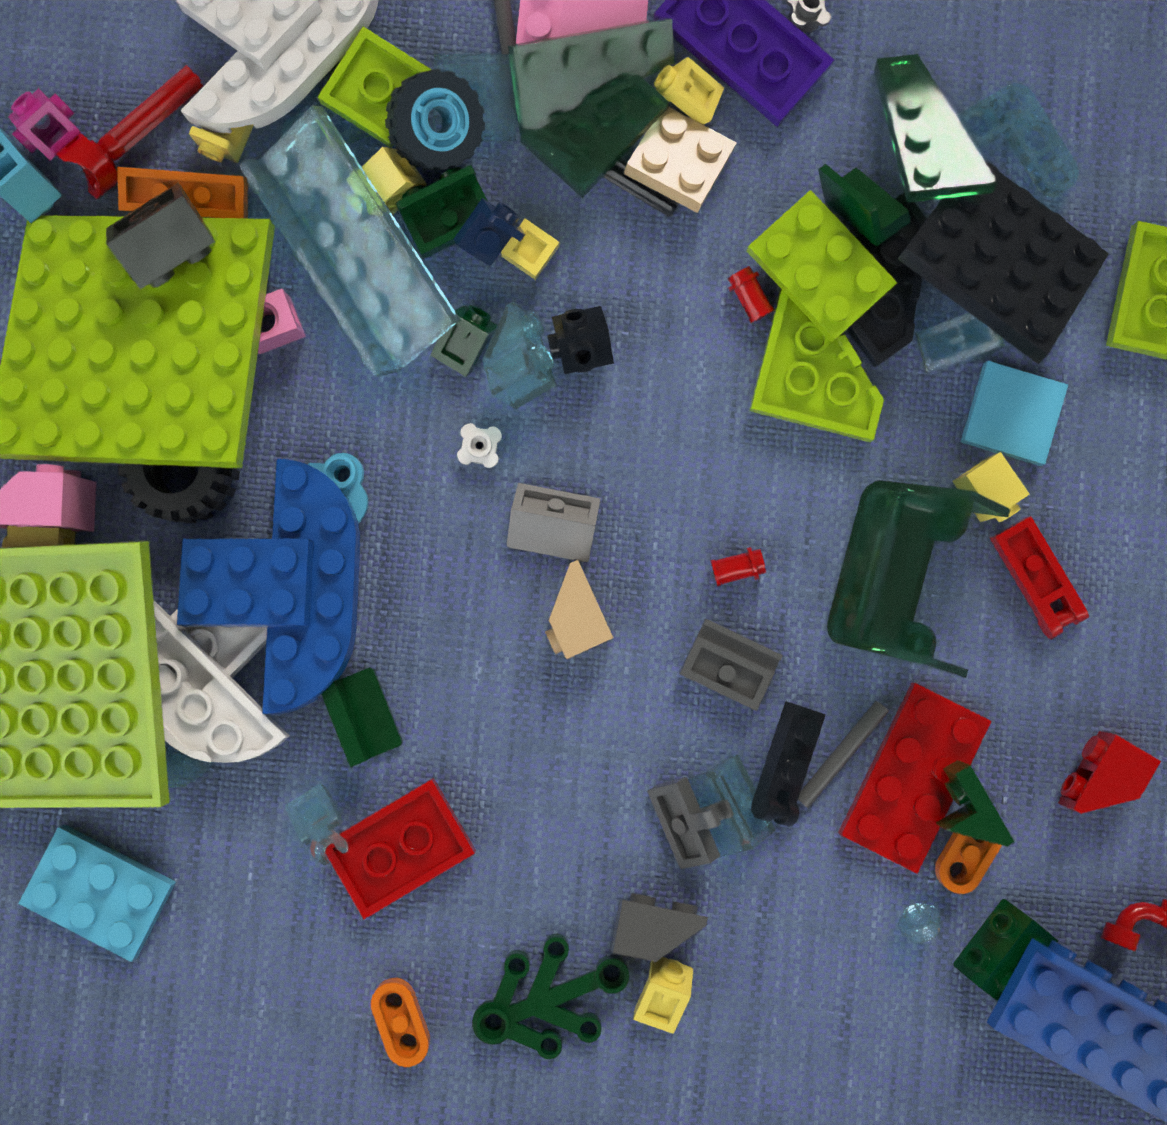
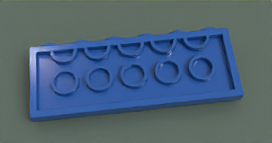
(1087, 1024)

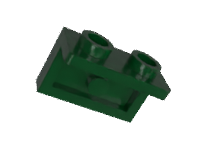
(441, 209)
(998, 947)

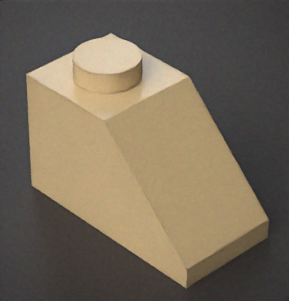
(576, 616)

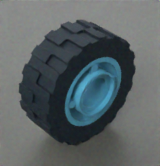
(459, 113)

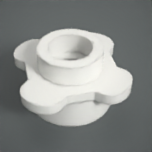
(486, 455)

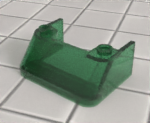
(889, 564)

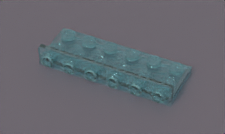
(350, 244)

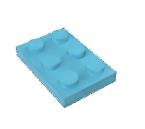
(97, 892)

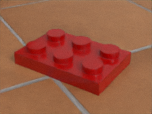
(400, 848)

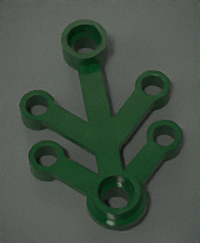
(544, 1001)

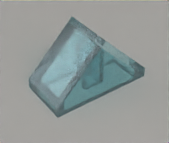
(957, 343)

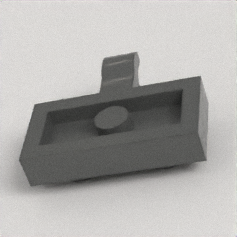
(687, 823)

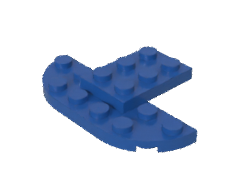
(292, 584)

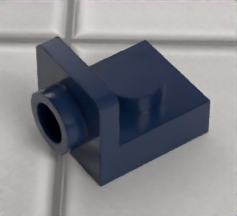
(488, 231)

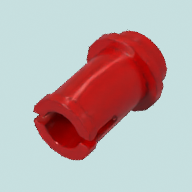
(750, 294)
(738, 567)

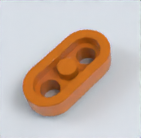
(975, 860)
(398, 1020)

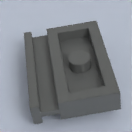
(730, 664)

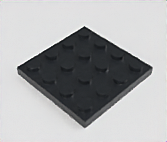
(1007, 263)

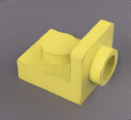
(690, 89)
(221, 145)
(664, 994)

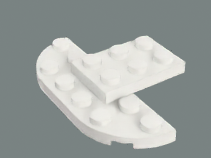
(278, 59)
(201, 702)

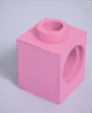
(287, 323)

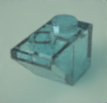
(517, 359)

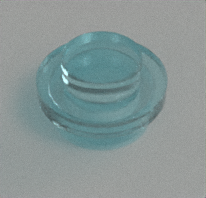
(920, 922)

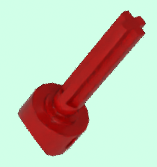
(98, 158)

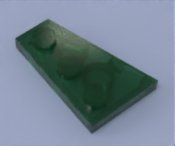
(595, 137)

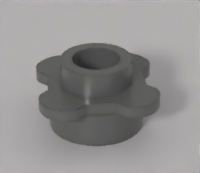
(808, 14)

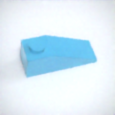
(23, 182)

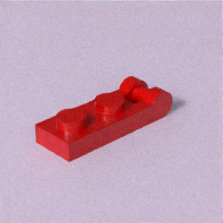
(1039, 576)

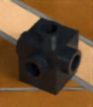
(581, 340)

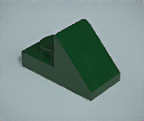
(978, 816)

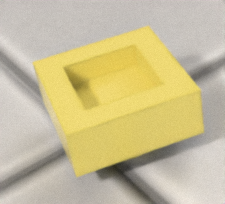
(532, 252)

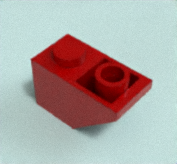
(1108, 775)

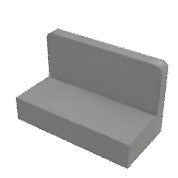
(552, 522)

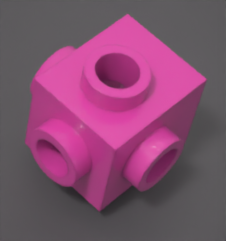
(52, 134)

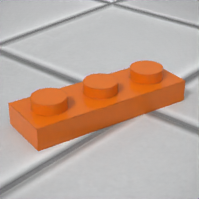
(210, 193)

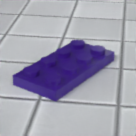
(750, 50)

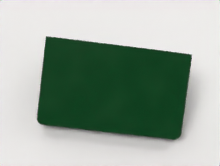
(863, 204)
(361, 716)

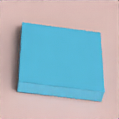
(1014, 413)

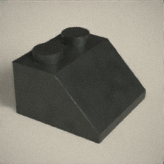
(159, 237)

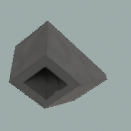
(653, 931)

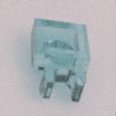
(314, 819)

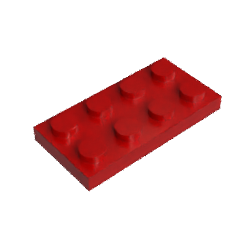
(906, 781)

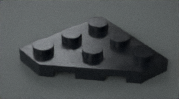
(890, 321)

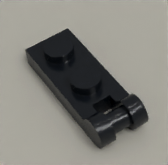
(787, 765)

